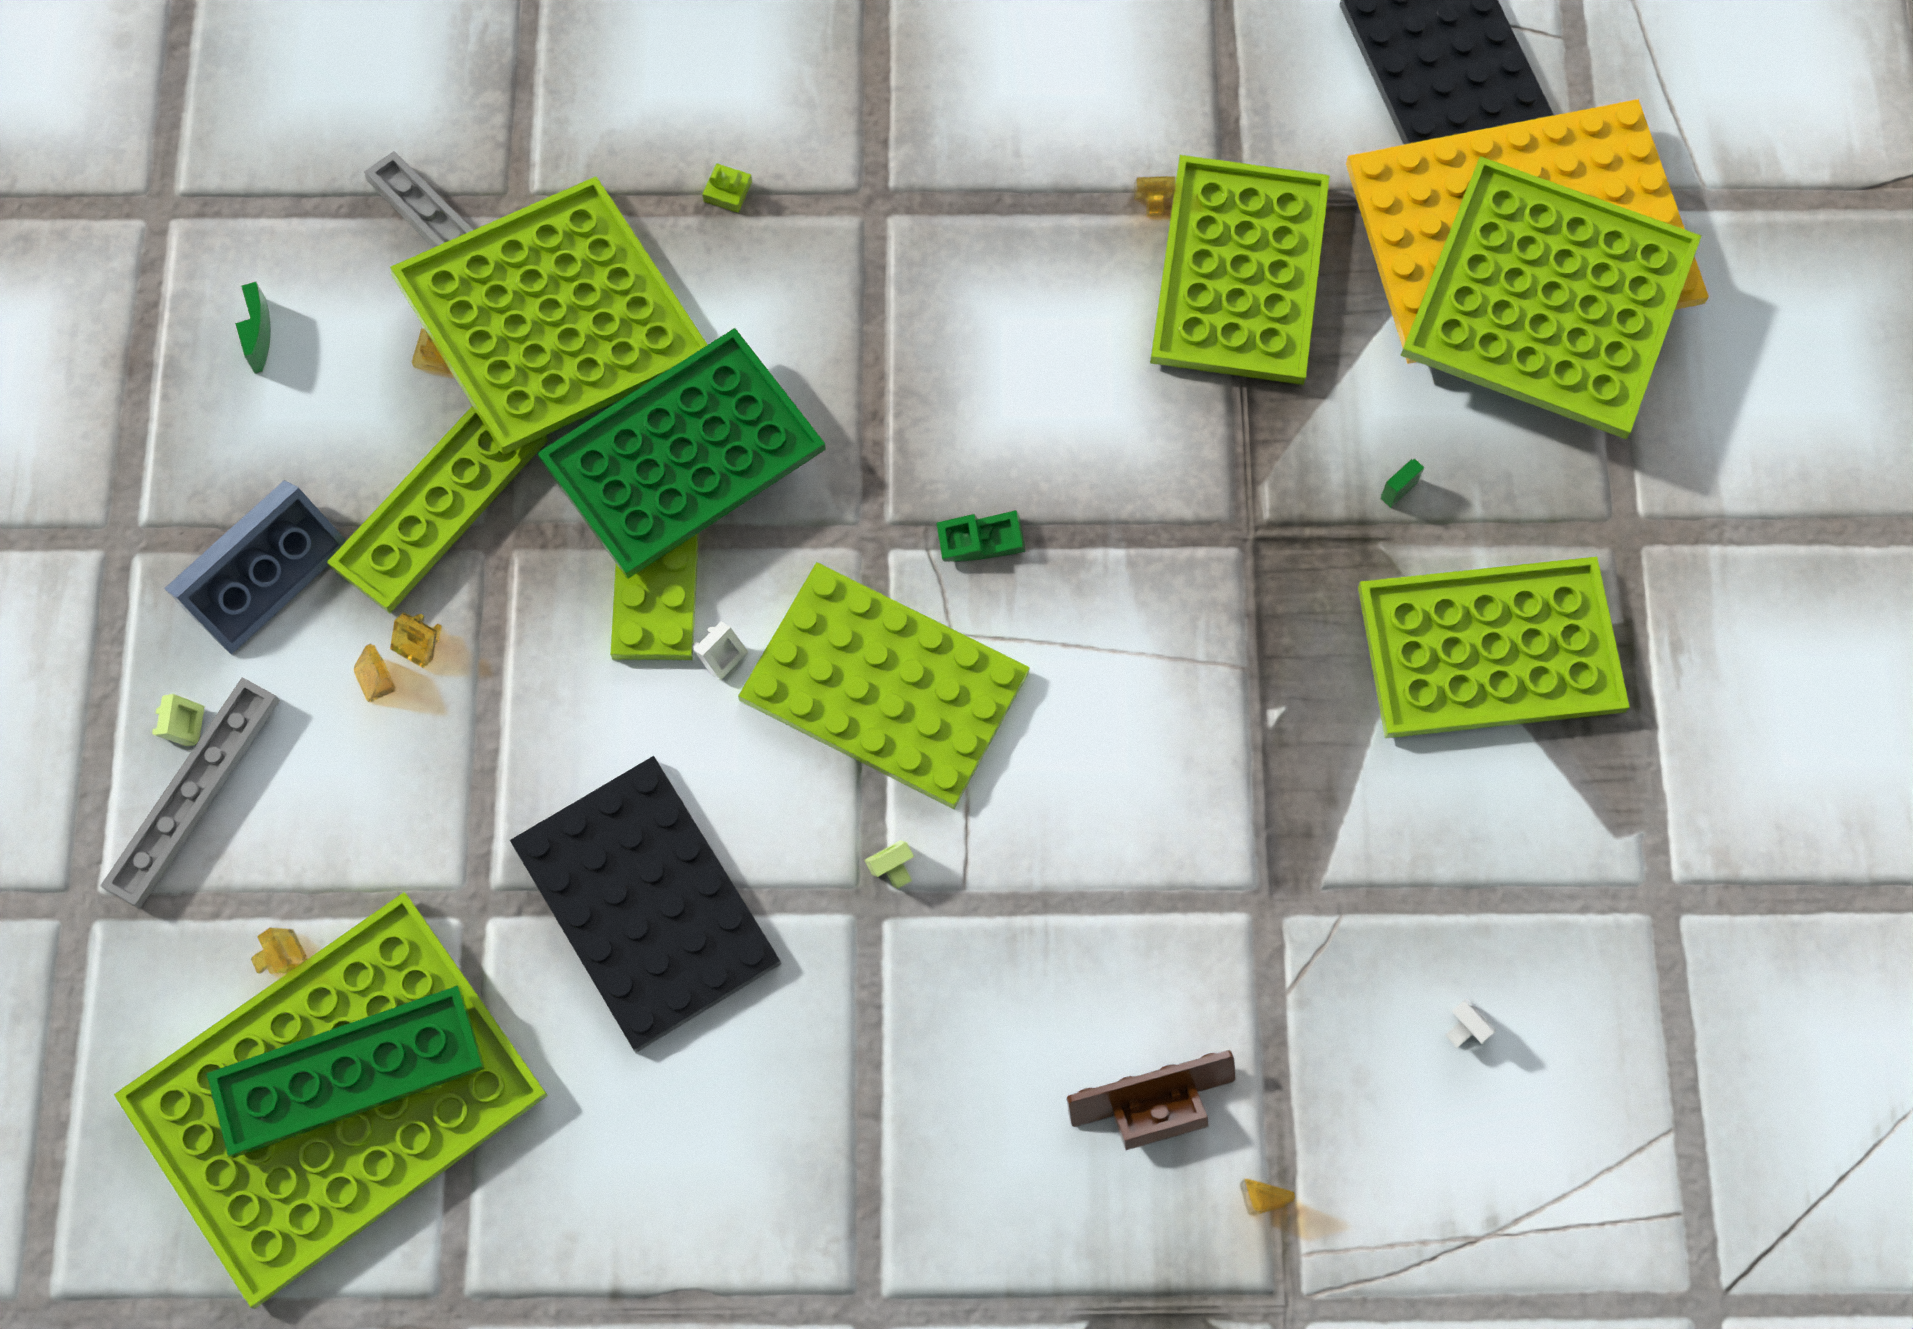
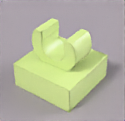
(179, 720)
(890, 862)

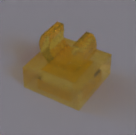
(1154, 191)
(427, 356)
(414, 639)
(280, 951)

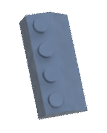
(257, 566)

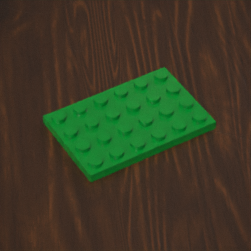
(681, 452)

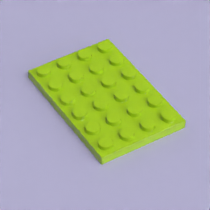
(1241, 270)
(1492, 647)
(884, 685)

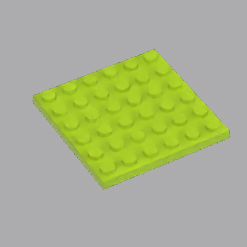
(1552, 297)
(548, 313)

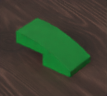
(256, 331)
(982, 538)

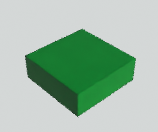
(1402, 482)

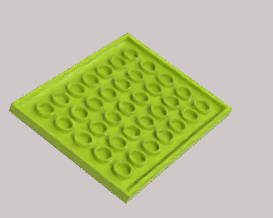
(312, 1193)

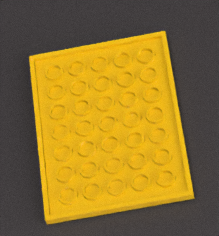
(1416, 188)

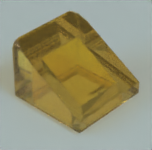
(373, 674)
(1264, 1197)

